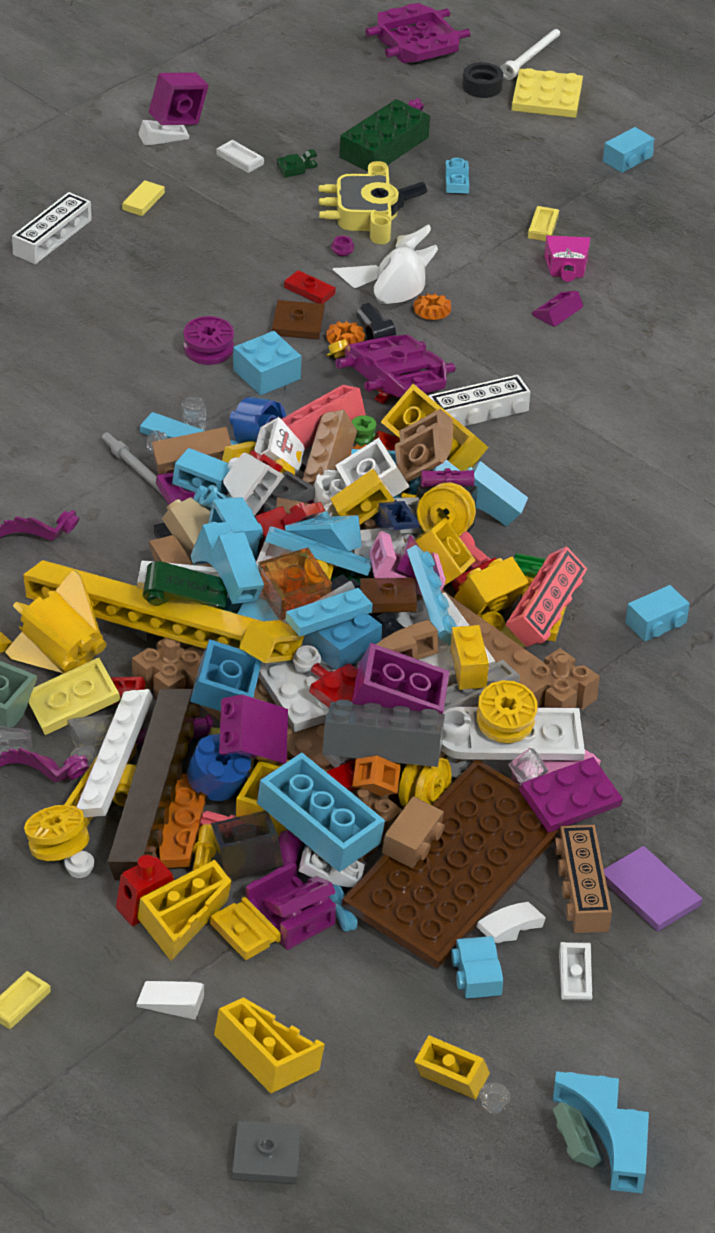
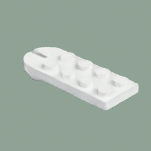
(554, 736)

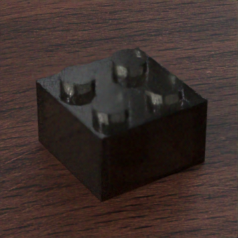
(247, 844)

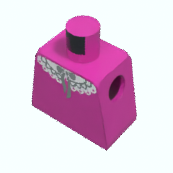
(567, 256)

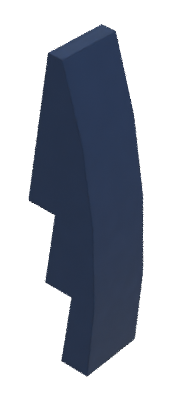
(395, 516)

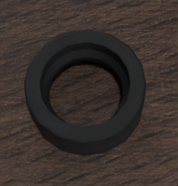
(481, 88)

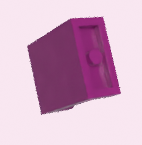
(254, 729)
(298, 928)

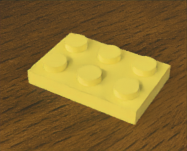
(73, 695)

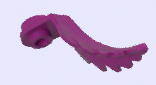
(66, 523)
(73, 766)

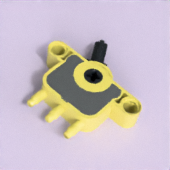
(367, 201)

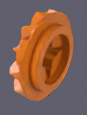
(439, 307)
(349, 331)

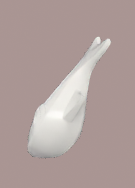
(404, 269)

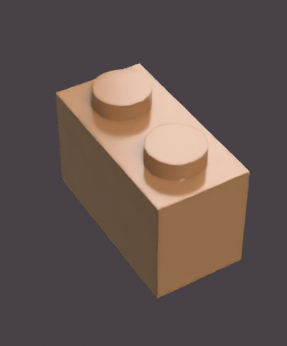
(413, 832)

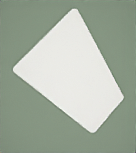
(358, 275)

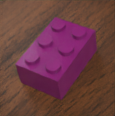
(399, 681)

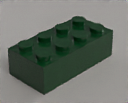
(385, 135)

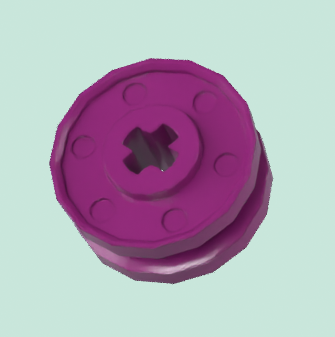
(208, 340)

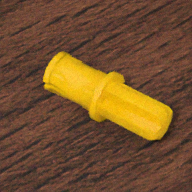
(205, 847)

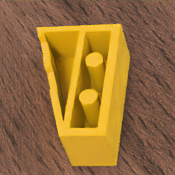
(184, 907)
(266, 1047)

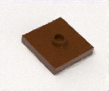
(298, 319)
(390, 594)

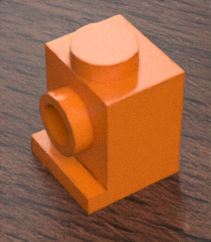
(376, 775)

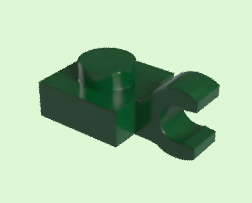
(295, 165)

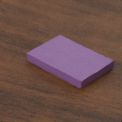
(651, 888)

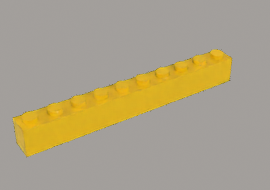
(126, 606)

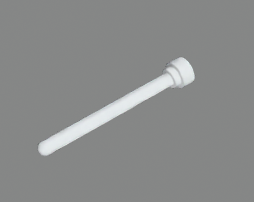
(511, 68)

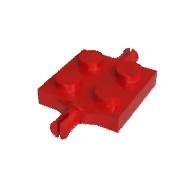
(333, 685)

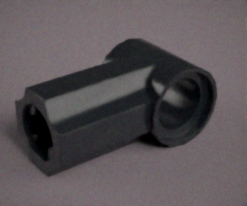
(374, 323)

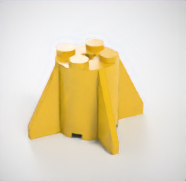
(58, 630)

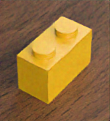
(362, 497)
(271, 641)
(469, 657)
(452, 1067)

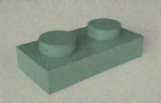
(577, 1135)

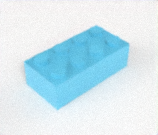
(320, 812)

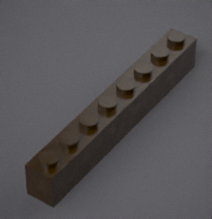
(154, 780)

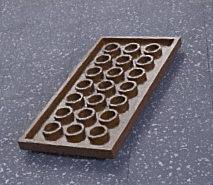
(482, 853)

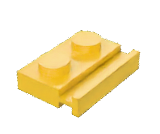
(245, 928)

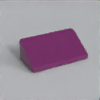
(559, 308)
(404, 563)

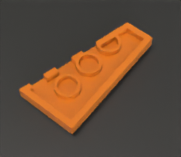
(183, 825)

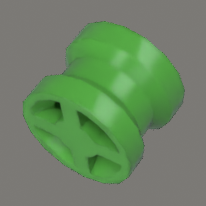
(365, 430)

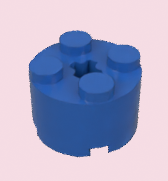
(252, 415)
(216, 773)

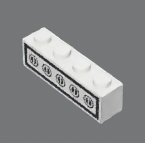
(51, 228)
(485, 400)

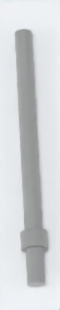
(121, 451)

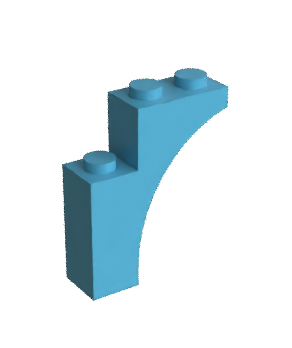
(493, 493)
(232, 560)
(620, 1130)

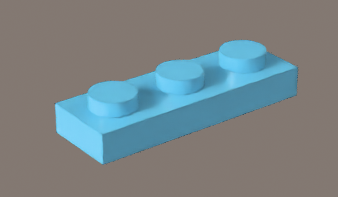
(328, 612)

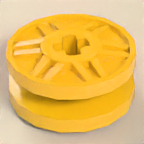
(448, 496)
(506, 711)
(424, 782)
(56, 832)

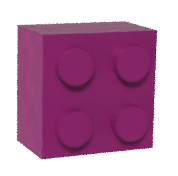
(178, 98)

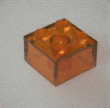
(293, 581)

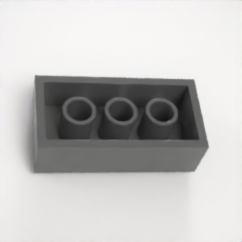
(384, 732)

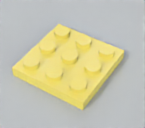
(547, 92)

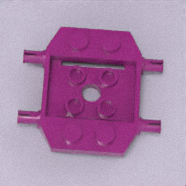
(425, 40)
(390, 356)

